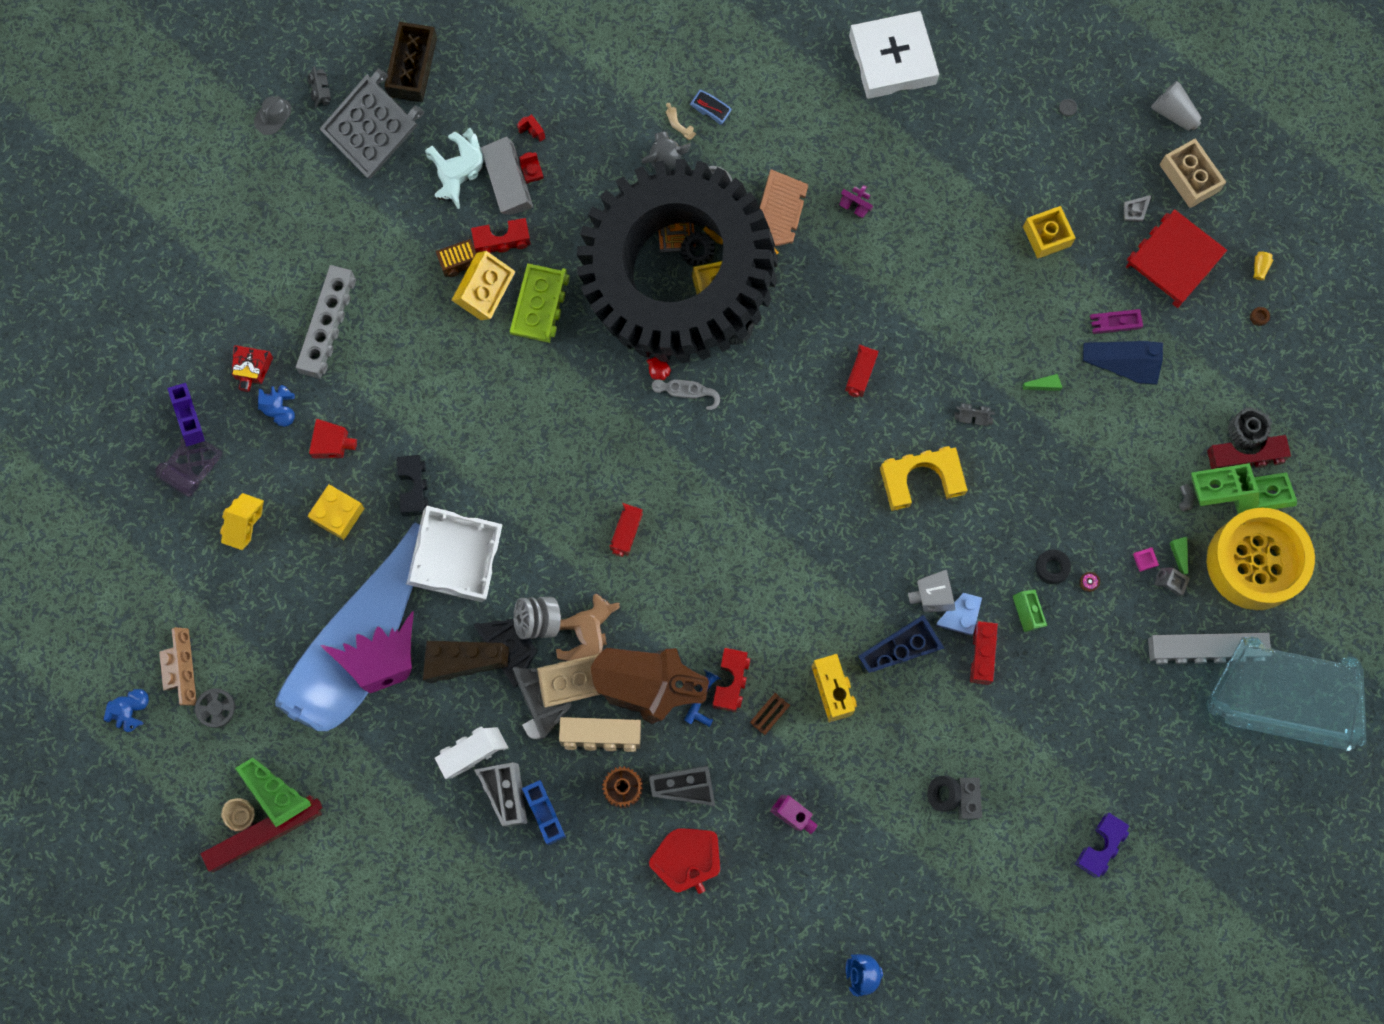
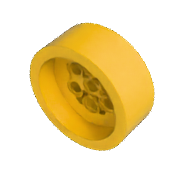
(1273, 531)

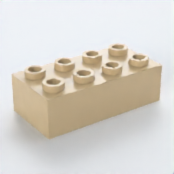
(600, 733)

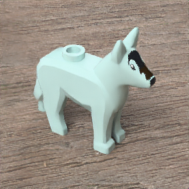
(457, 169)

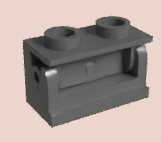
(970, 802)

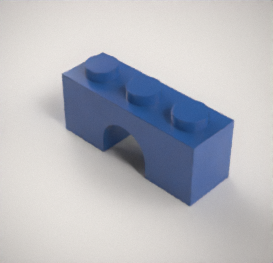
(544, 812)

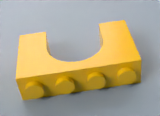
(943, 462)

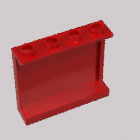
(1176, 256)

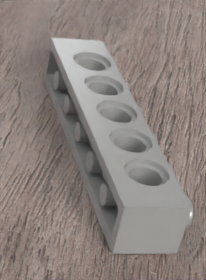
(335, 277)

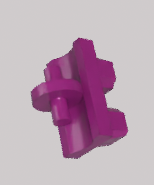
(863, 206)

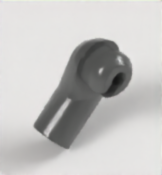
(1189, 498)

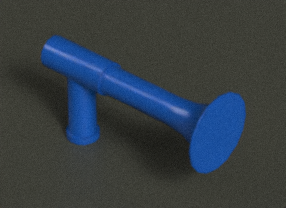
(693, 711)

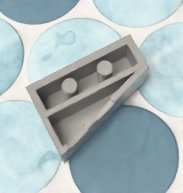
(505, 792)

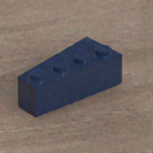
(904, 644)

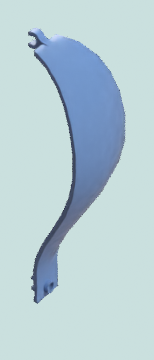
(318, 687)

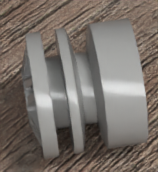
(537, 617)

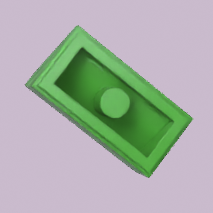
(1029, 610)

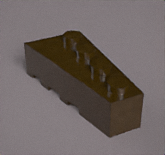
(454, 659)

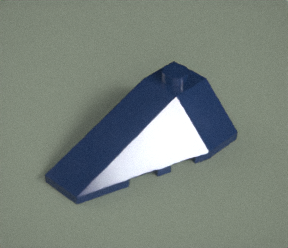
(1132, 359)

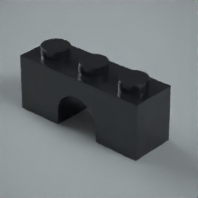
(412, 469)

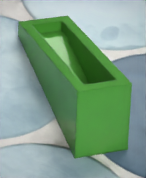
(1049, 383)
(1180, 553)

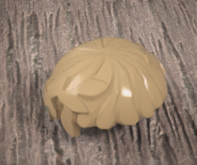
(238, 814)

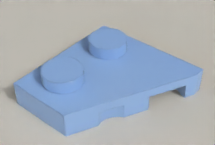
(964, 616)

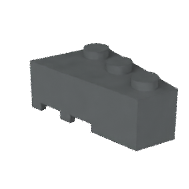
(684, 785)

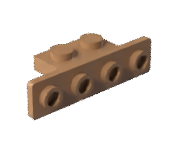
(178, 667)

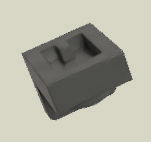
(1172, 580)

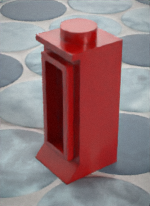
(861, 371)
(626, 530)

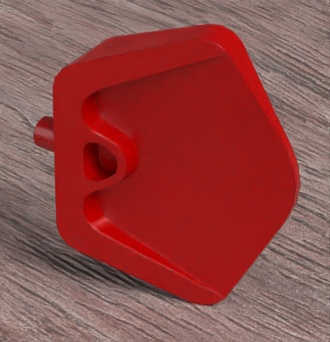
(687, 859)

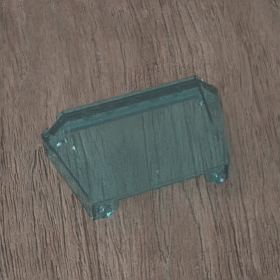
(1292, 696)

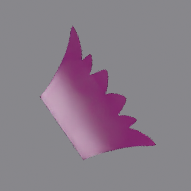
(378, 662)

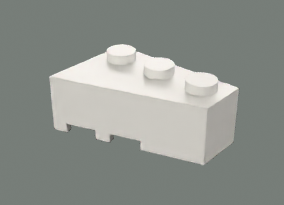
(470, 751)

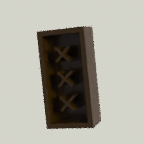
(410, 61)

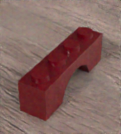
(1272, 450)

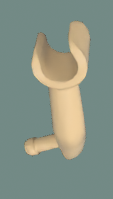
(672, 116)

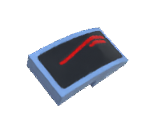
(710, 105)

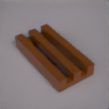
(780, 701)

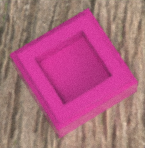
(1145, 559)

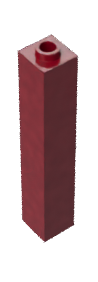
(256, 837)

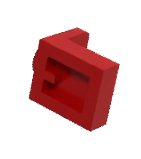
(529, 123)
(530, 167)

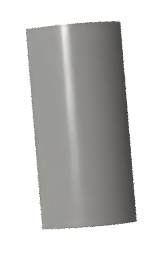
(506, 176)

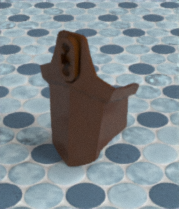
(646, 681)

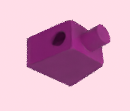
(787, 808)

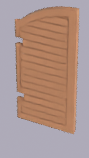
(782, 205)

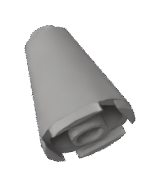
(1177, 107)

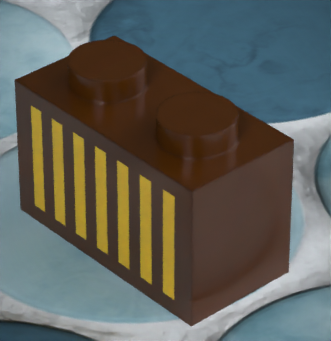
(456, 257)

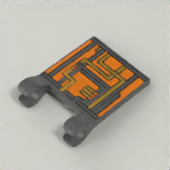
(672, 236)

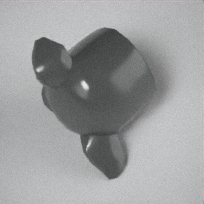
(666, 150)

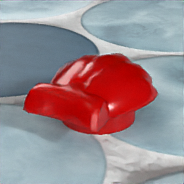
(657, 369)

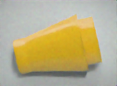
(1262, 264)

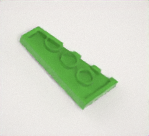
(271, 792)

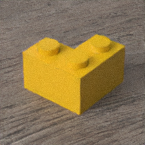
(240, 520)

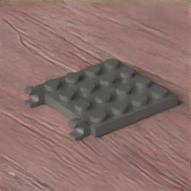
(370, 125)

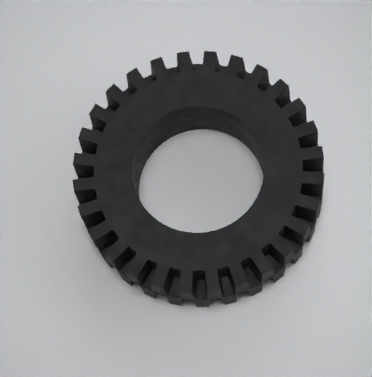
(657, 203)

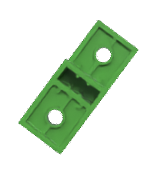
(1241, 486)

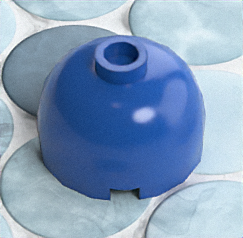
(864, 974)

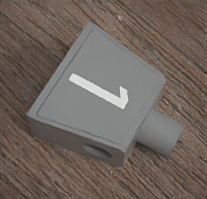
(934, 593)

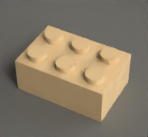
(1192, 173)

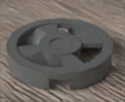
(215, 708)

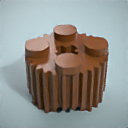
(631, 794)

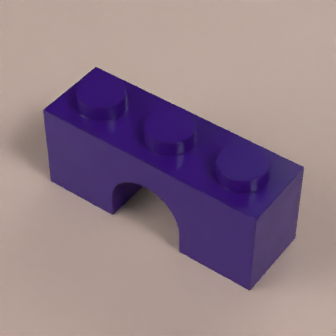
(186, 414)
(1113, 832)

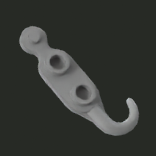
(686, 389)

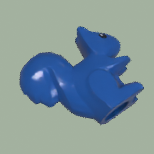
(272, 405)
(122, 709)

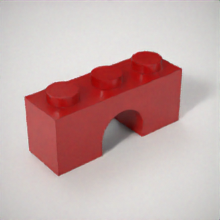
(516, 237)
(985, 649)
(729, 697)

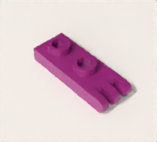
(1117, 321)

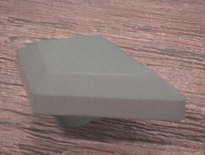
(1136, 209)

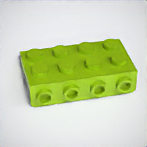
(539, 303)

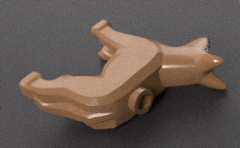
(587, 628)

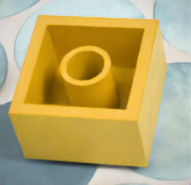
(1049, 232)
(336, 512)

